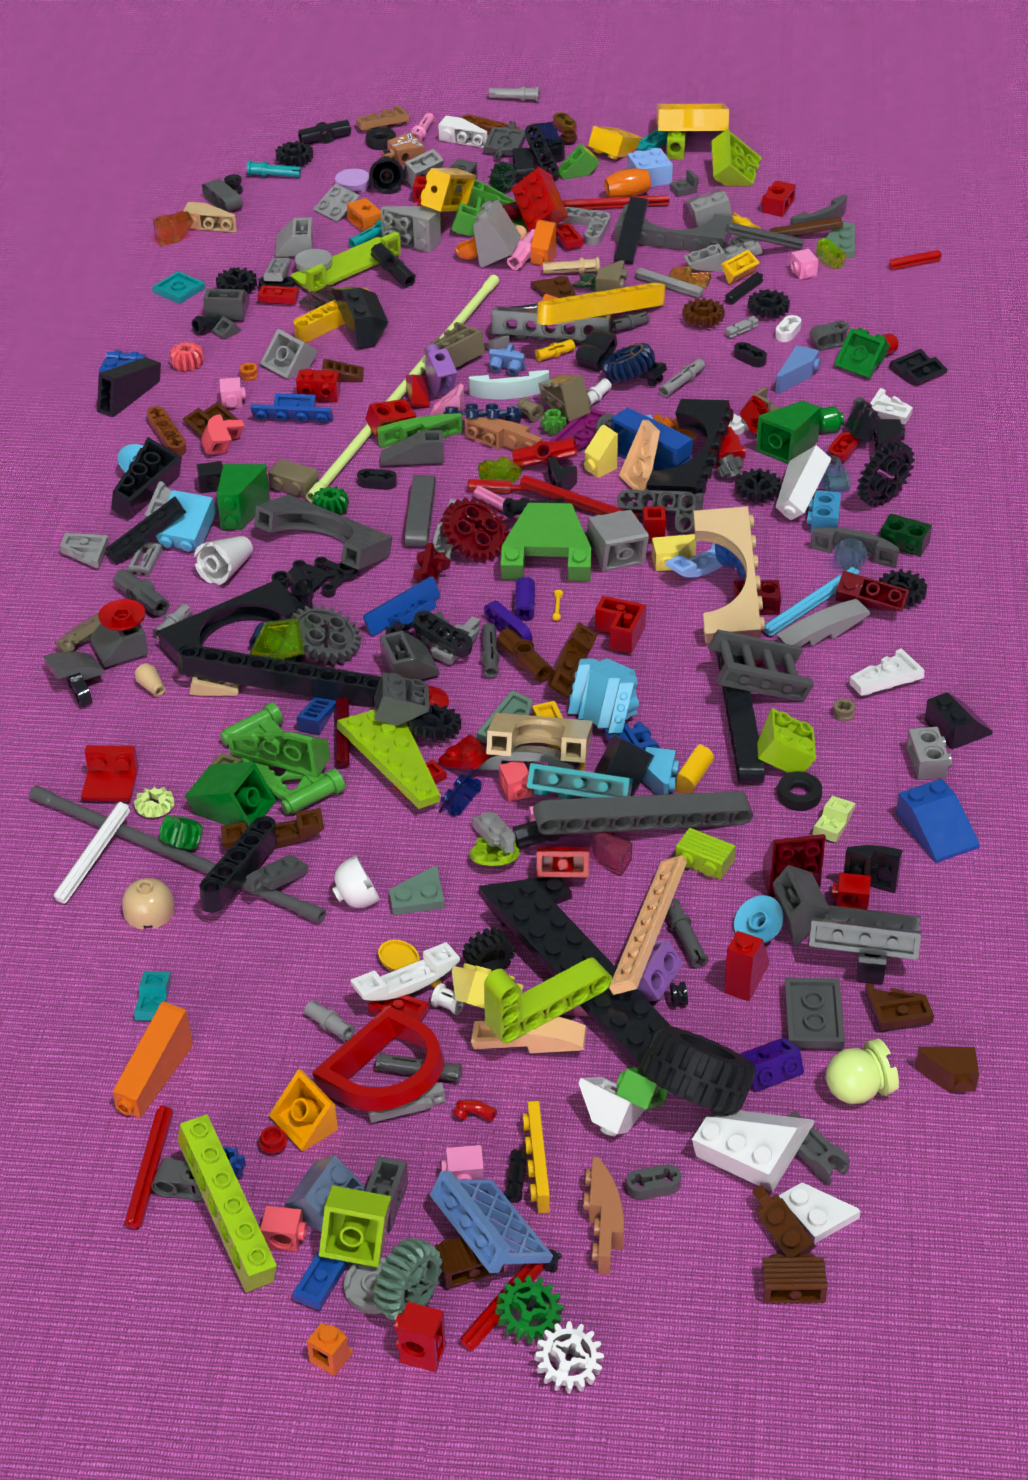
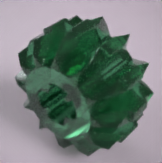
(502, 177)

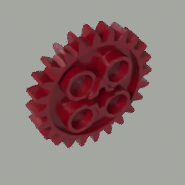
(474, 529)

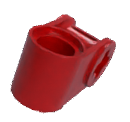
(751, 411)

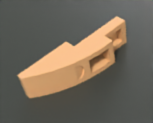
(553, 1036)

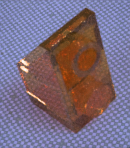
(172, 227)

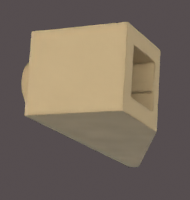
(210, 217)

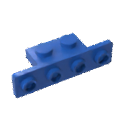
(292, 406)
(403, 606)

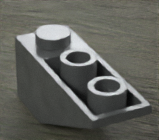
(416, 449)

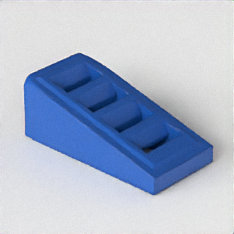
(315, 715)

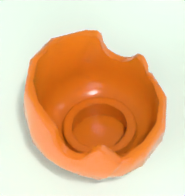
(467, 249)

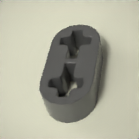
(653, 1182)

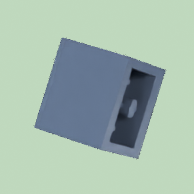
(315, 1187)

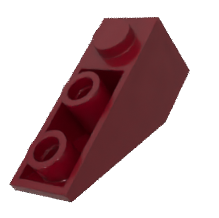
(870, 592)

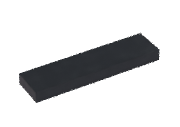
(631, 230)
(145, 530)

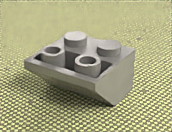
(295, 237)

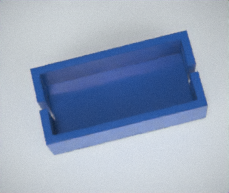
(672, 446)

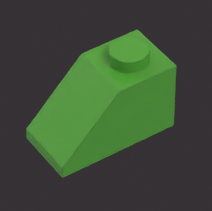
(578, 163)

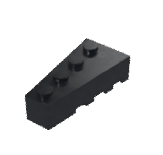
(139, 483)

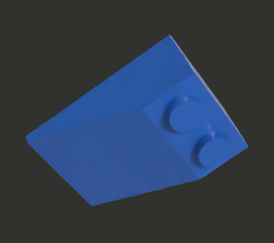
(936, 820)

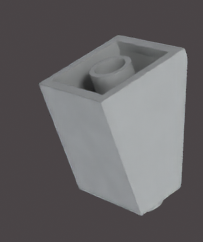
(494, 233)
(618, 540)

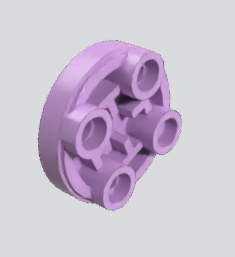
(353, 180)

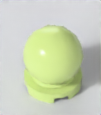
(858, 1074)

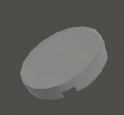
(311, 258)
(359, 1287)

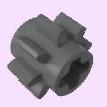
(730, 466)

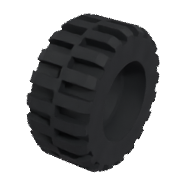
(698, 1069)

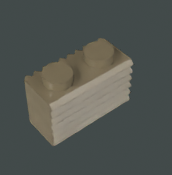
(292, 478)

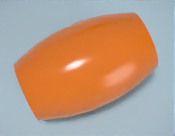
(627, 183)

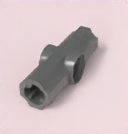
(141, 591)

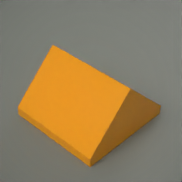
(305, 1112)

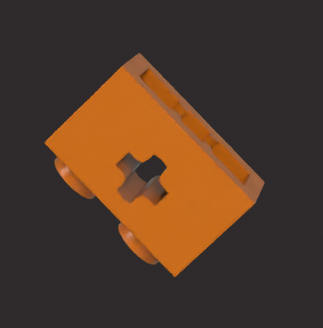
(363, 214)

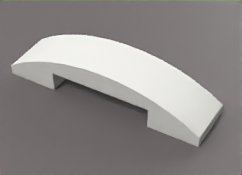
(435, 964)

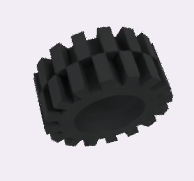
(489, 949)

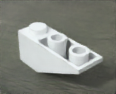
(461, 132)

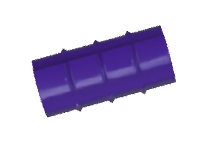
(524, 598)

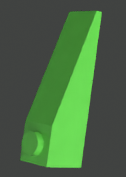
(282, 749)

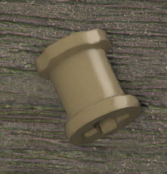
(530, 409)

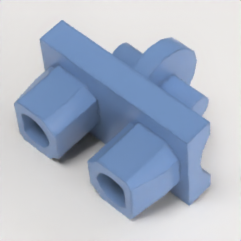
(507, 358)

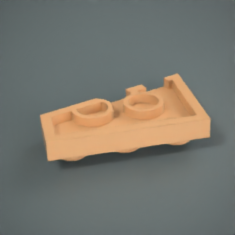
(641, 457)

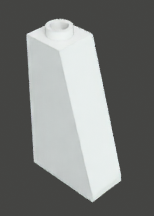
(801, 482)

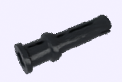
(516, 507)

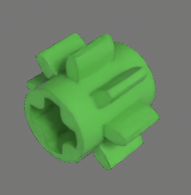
(553, 421)

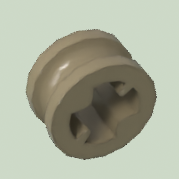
(844, 710)

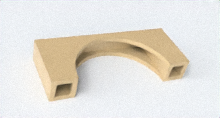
(732, 530)

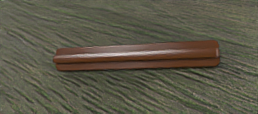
(809, 227)

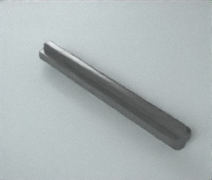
(763, 235)

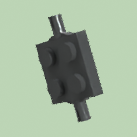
(503, 140)

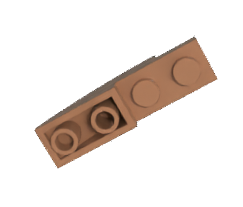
(500, 433)
(605, 1212)

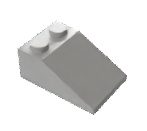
(705, 206)

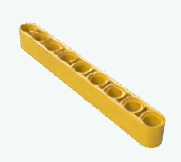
(600, 303)

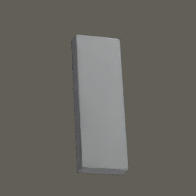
(277, 269)

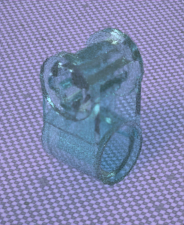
(836, 476)

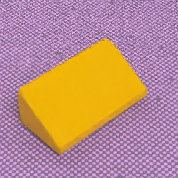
(740, 266)

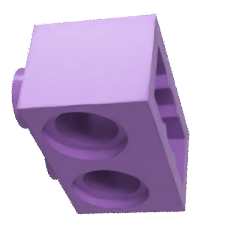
(659, 971)

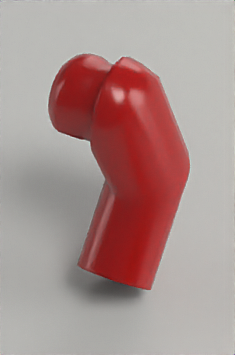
(476, 1107)

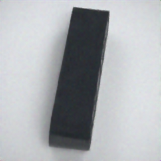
(237, 863)

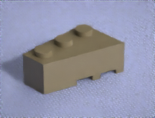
(462, 343)
(567, 395)

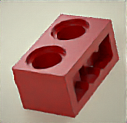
(387, 413)

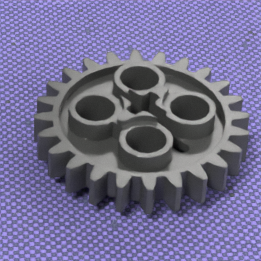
(340, 636)

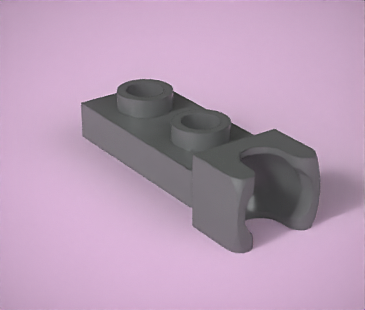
(822, 1155)

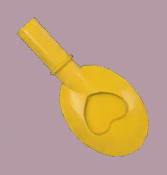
(399, 954)

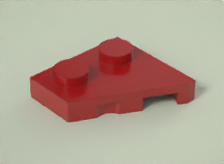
(465, 755)

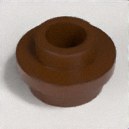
(568, 136)

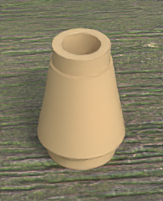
(149, 678)

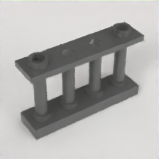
(757, 679)
(867, 932)

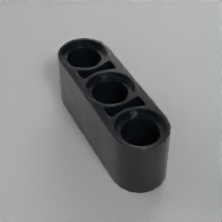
(522, 162)

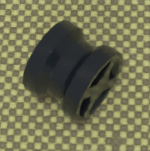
(234, 181)

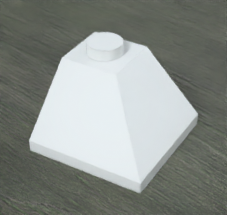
(606, 1108)

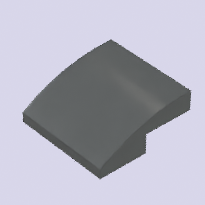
(70, 663)

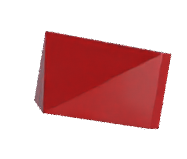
(417, 391)

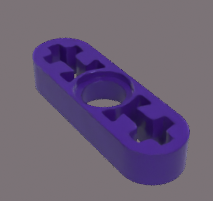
(503, 619)

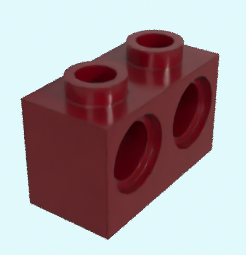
(770, 595)

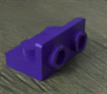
(774, 1063)

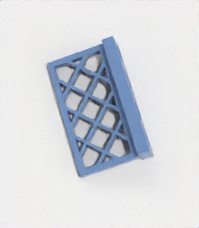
(483, 1232)

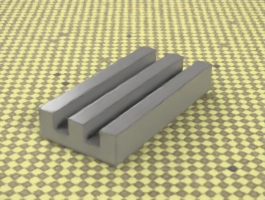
(149, 559)

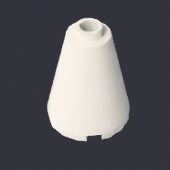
(222, 558)

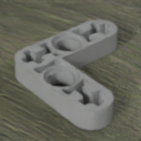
(597, 223)

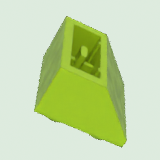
(786, 742)

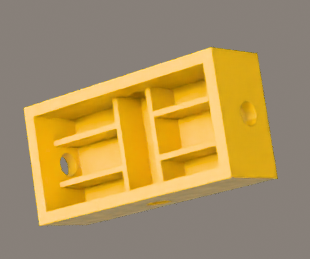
(442, 188)

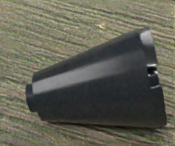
(386, 175)

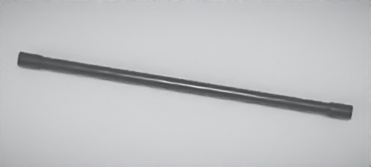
(49, 798)

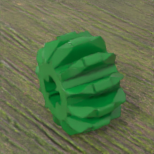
(332, 500)
(180, 832)

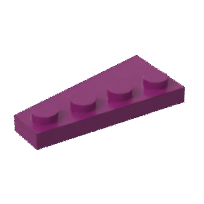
(581, 429)

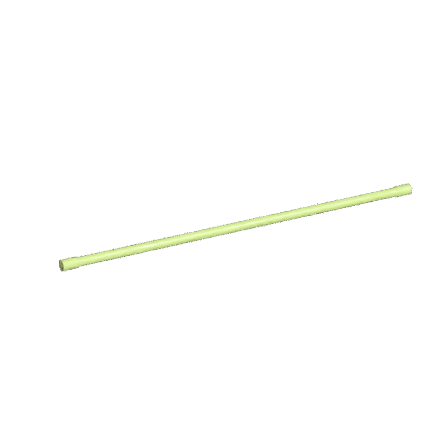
(400, 391)

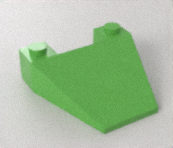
(466, 214)
(547, 532)

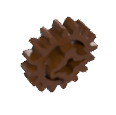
(703, 312)

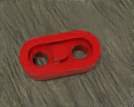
(843, 446)

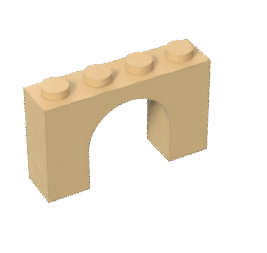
(511, 730)

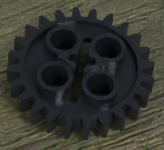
(894, 460)

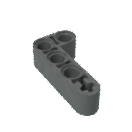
(661, 498)

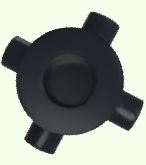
(552, 1266)

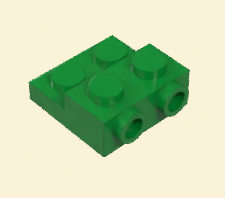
(862, 352)

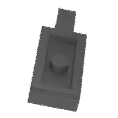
(276, 874)

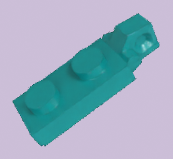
(653, 140)

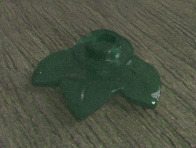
(586, 280)

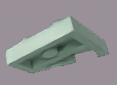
(418, 893)

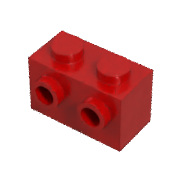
(321, 383)

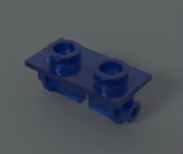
(454, 800)

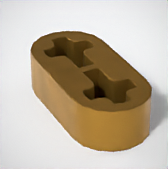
(564, 121)

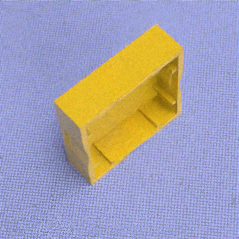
(692, 117)

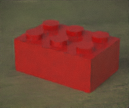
(539, 199)

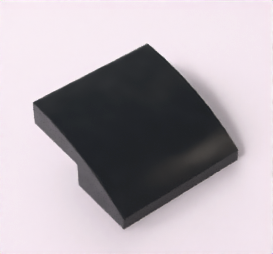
(917, 367)
(875, 861)

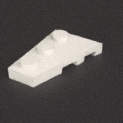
(890, 673)

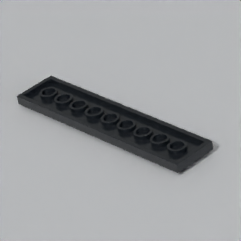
(561, 945)

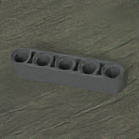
(420, 511)

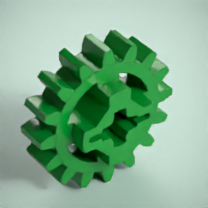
(530, 1295)

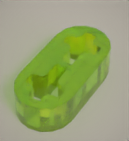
(829, 254)

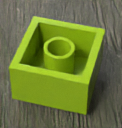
(354, 1226)

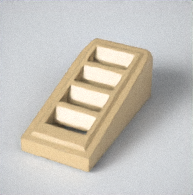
(208, 687)

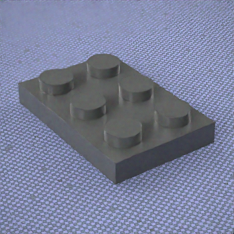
(814, 1013)

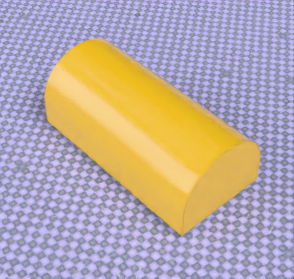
(694, 769)

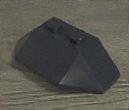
(361, 315)

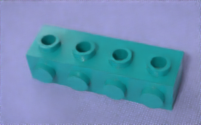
(576, 782)

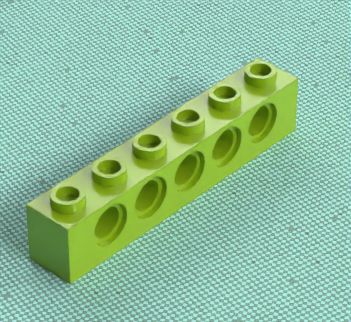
(226, 1203)

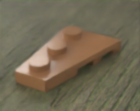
(387, 117)

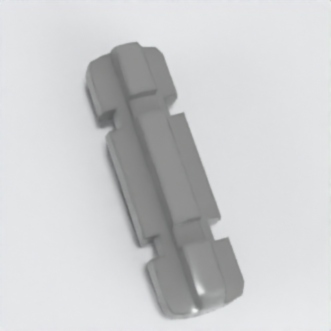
(741, 327)

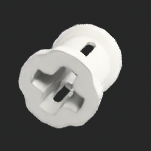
(446, 998)

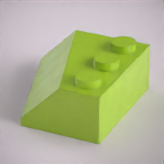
(733, 160)

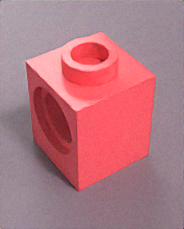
(514, 780)
(283, 1228)

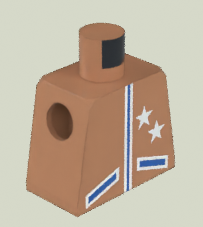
(404, 148)

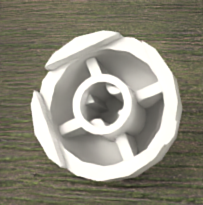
(354, 884)

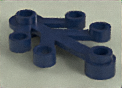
(491, 411)

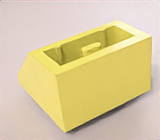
(469, 984)

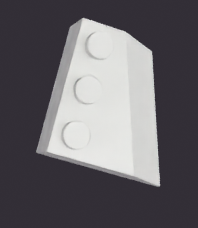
(751, 1144)

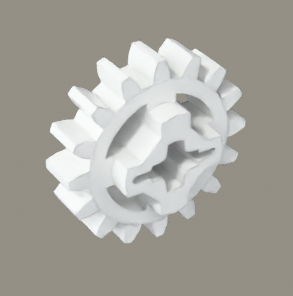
(583, 1363)

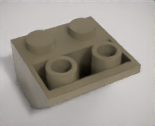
(611, 277)

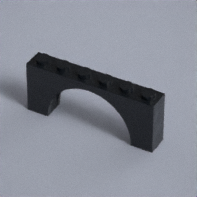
(710, 420)
(262, 604)

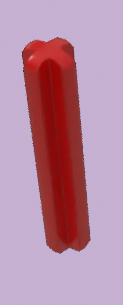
(916, 259)

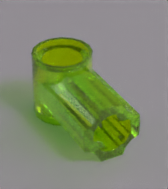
(499, 469)

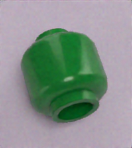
(830, 420)

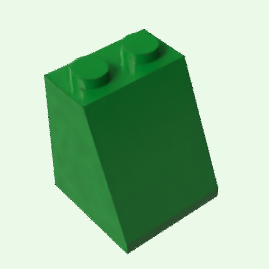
(788, 431)
(240, 492)
(231, 793)

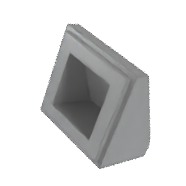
(497, 343)

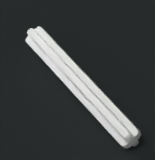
(91, 853)

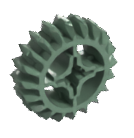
(407, 1276)

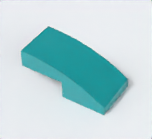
(152, 991)

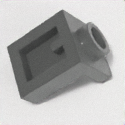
(685, 186)

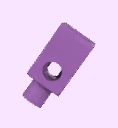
(440, 370)

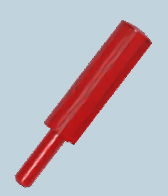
(494, 486)

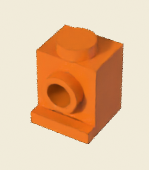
(332, 1343)

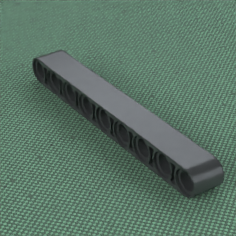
(642, 812)

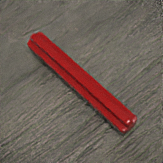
(488, 1319)

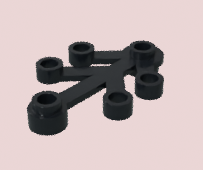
(318, 575)

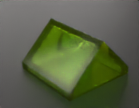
(279, 640)

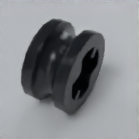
(678, 994)

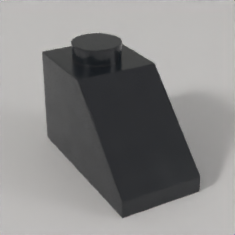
(888, 431)

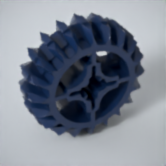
(628, 362)

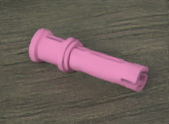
(419, 130)

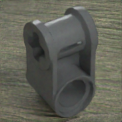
(829, 335)
(175, 1180)

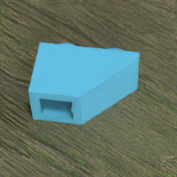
(661, 771)

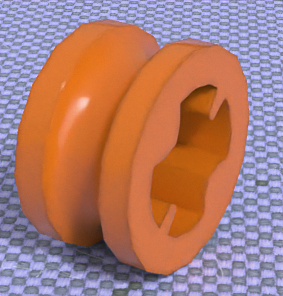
(248, 371)

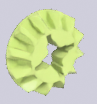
(150, 808)

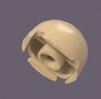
(147, 903)

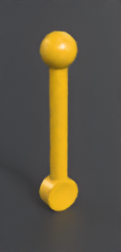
(557, 594)

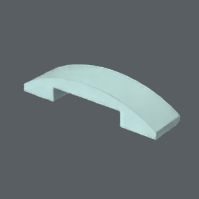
(506, 388)

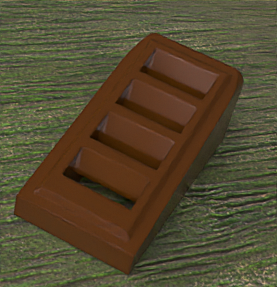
(347, 372)

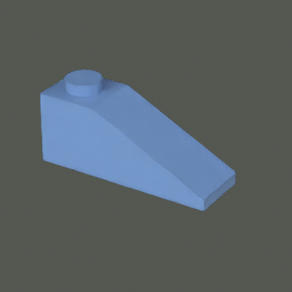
(797, 368)

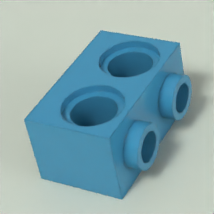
(824, 509)

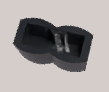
(596, 349)
(862, 421)

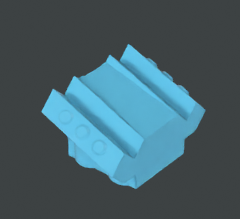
(604, 693)

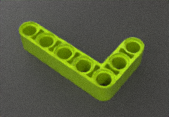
(515, 1014)

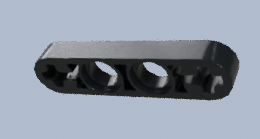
(543, 152)

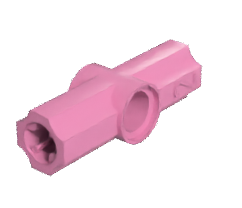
(521, 252)

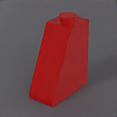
(744, 965)

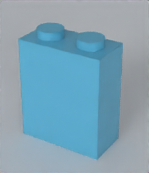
(192, 527)

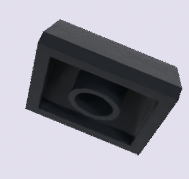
(625, 760)

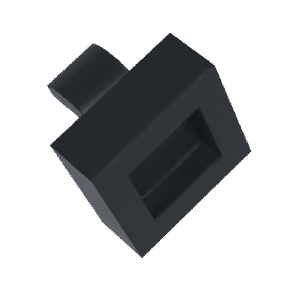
(655, 373)

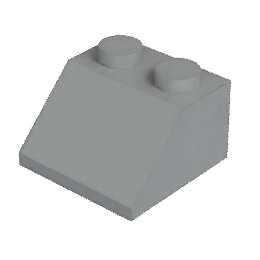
(288, 355)

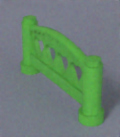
(310, 787)

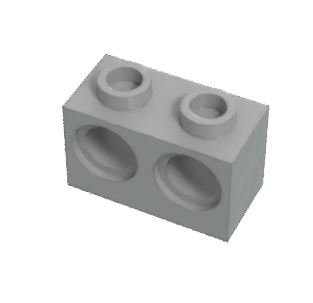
(421, 165)
(928, 753)

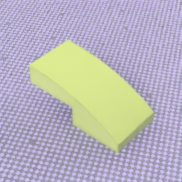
(834, 818)

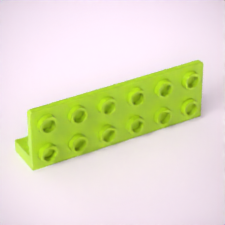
(346, 264)

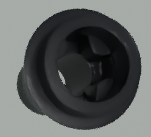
(204, 323)

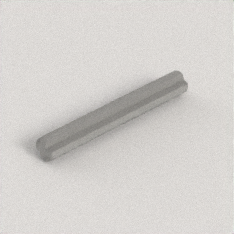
(671, 283)

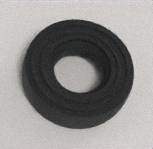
(378, 138)
(799, 802)

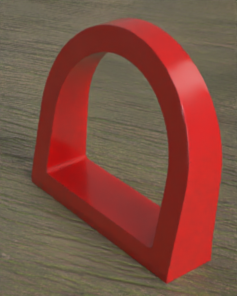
(389, 1024)

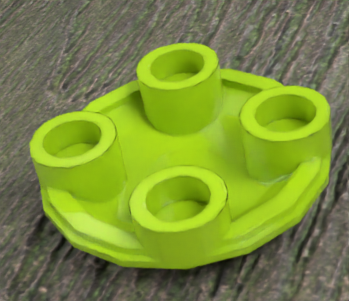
(491, 856)

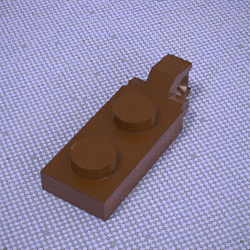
(782, 1224)

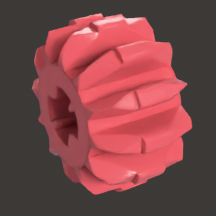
(186, 356)

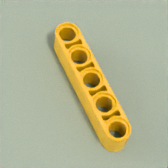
(318, 322)

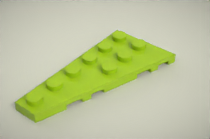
(394, 754)

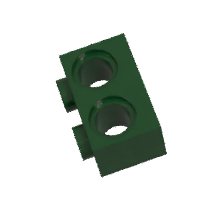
(907, 534)

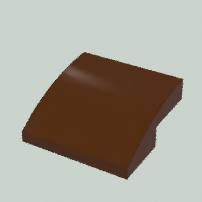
(199, 419)

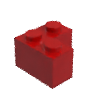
(621, 620)

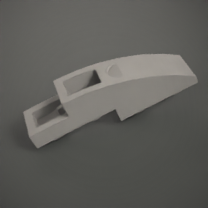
(713, 256)

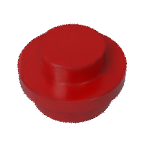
(272, 1140)

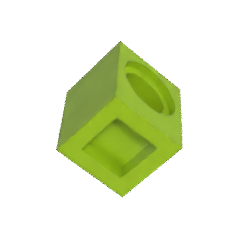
(676, 152)

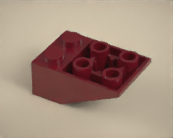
(800, 852)

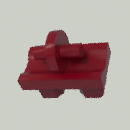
(431, 562)

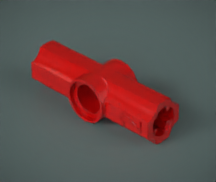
(532, 455)

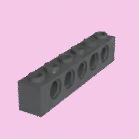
(501, 327)

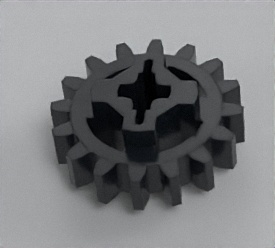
(294, 153)
(237, 279)
(768, 304)
(757, 485)
(916, 586)
(436, 723)

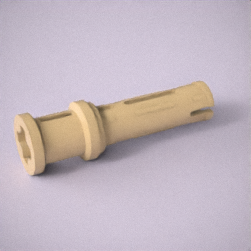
(581, 266)

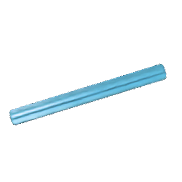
(804, 605)

